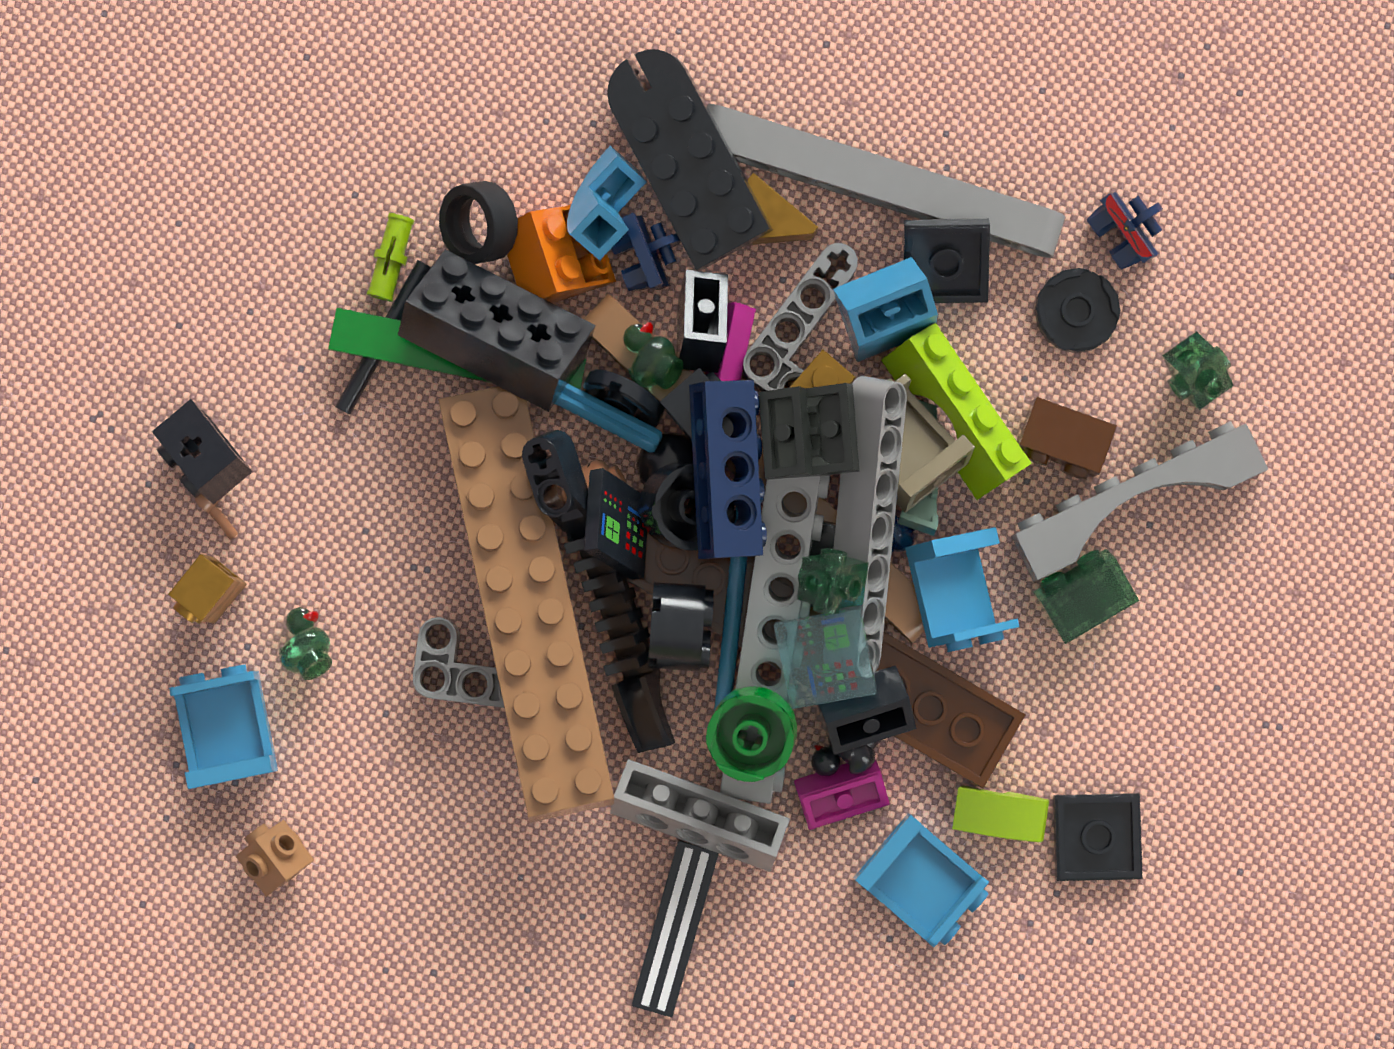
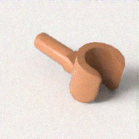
(217, 514)

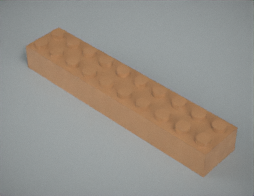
(526, 607)

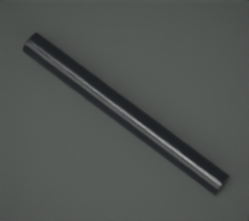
(367, 366)

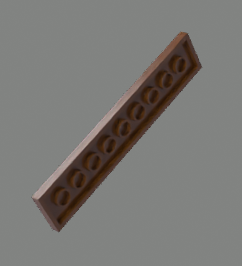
(952, 716)

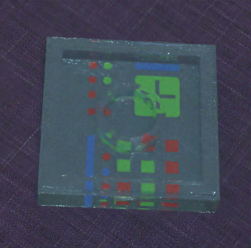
(825, 658)

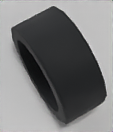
(499, 215)

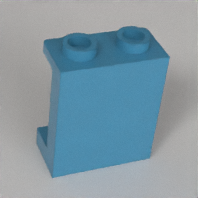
(224, 726)
(922, 881)

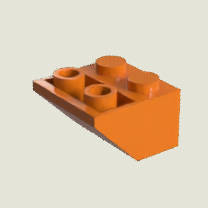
(552, 261)

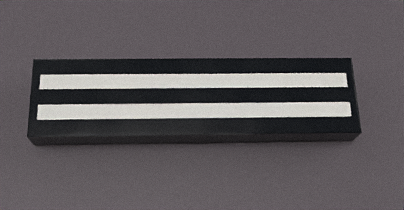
(675, 929)

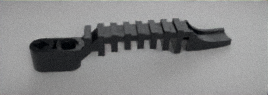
(639, 689)

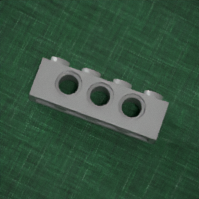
(699, 815)

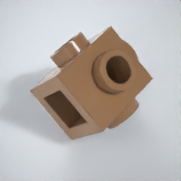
(273, 856)

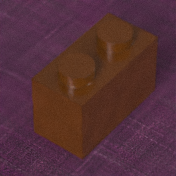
(1065, 438)

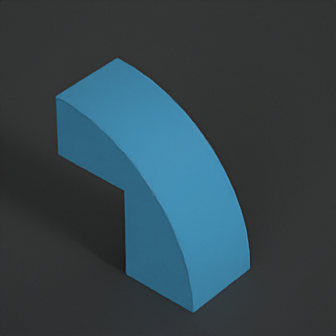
(602, 194)

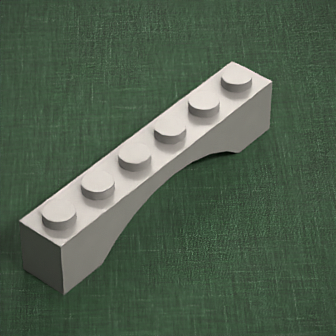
(1217, 464)

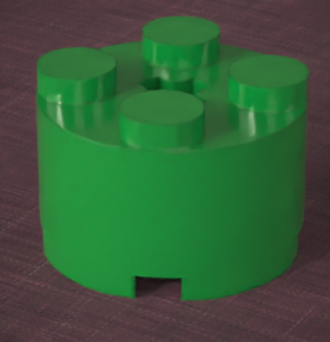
(728, 741)

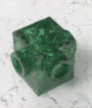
(1198, 370)
(832, 581)

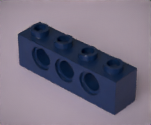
(713, 489)

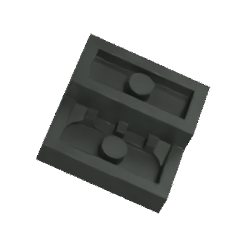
(808, 431)

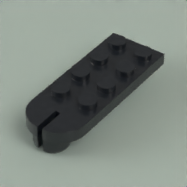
(685, 158)

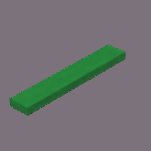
(379, 340)

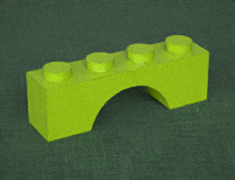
(945, 380)

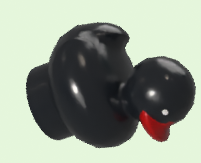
(859, 759)

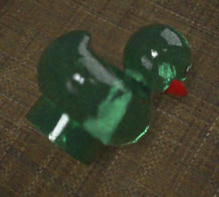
(655, 357)
(309, 648)

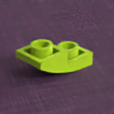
(1000, 814)

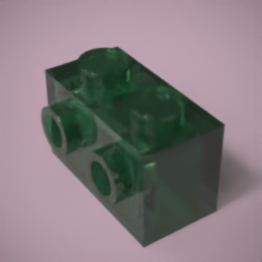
(1085, 594)

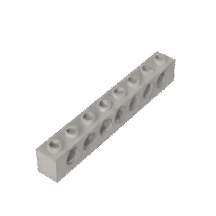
(765, 605)

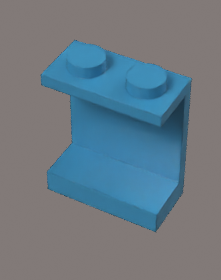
(955, 591)

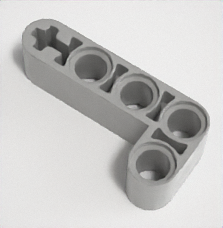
(803, 317)
(454, 672)

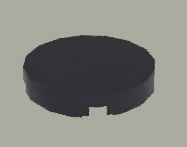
(1077, 310)
(624, 395)

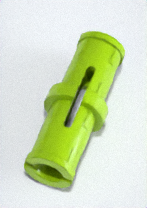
(397, 229)

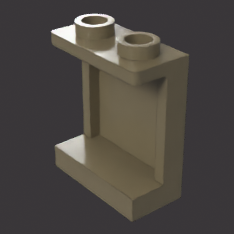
(927, 453)

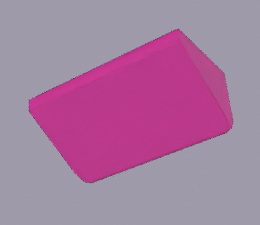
(739, 327)
(840, 795)

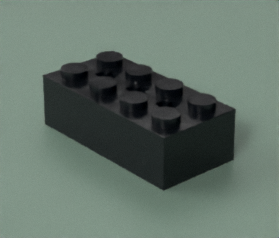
(496, 330)

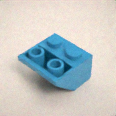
(886, 308)

